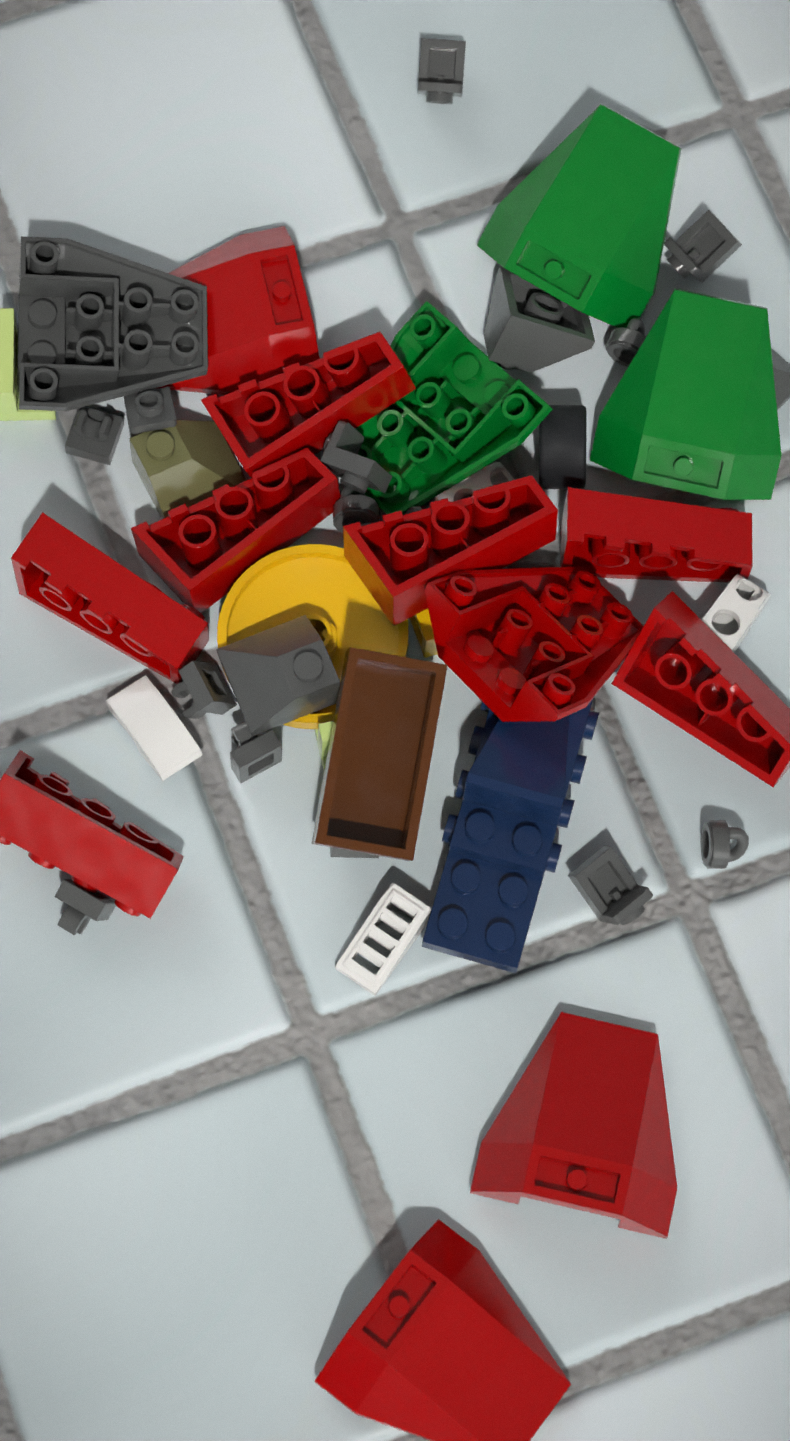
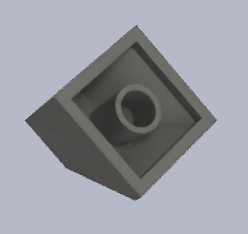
(531, 327)
(280, 674)

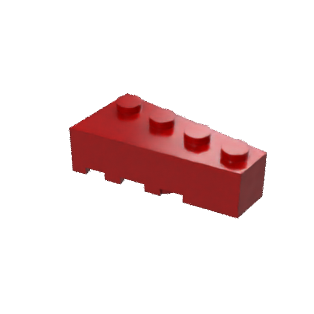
(306, 401)
(472, 533)
(653, 538)
(213, 542)
(107, 599)
(707, 690)
(83, 839)

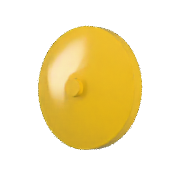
(326, 589)

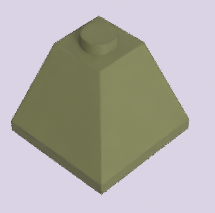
(184, 463)

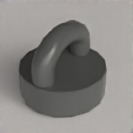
(626, 341)
(354, 508)
(716, 844)

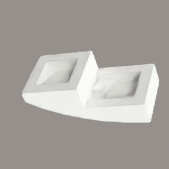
(154, 727)

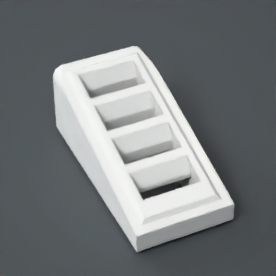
(407, 904)

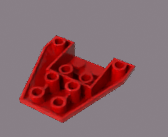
(254, 311)
(530, 637)
(587, 1128)
(445, 1351)

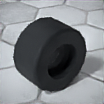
(563, 448)

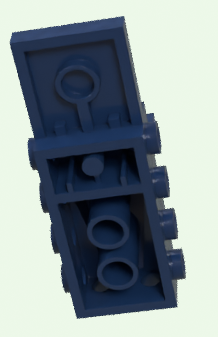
(505, 835)

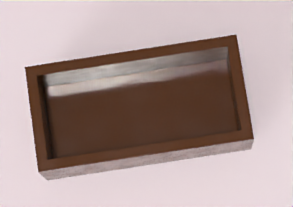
(379, 754)

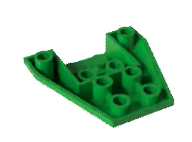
(591, 218)
(697, 403)
(452, 422)

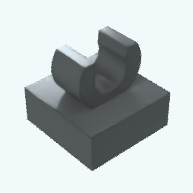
(94, 435)
(206, 688)
(253, 752)
(82, 907)

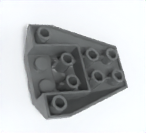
(102, 326)

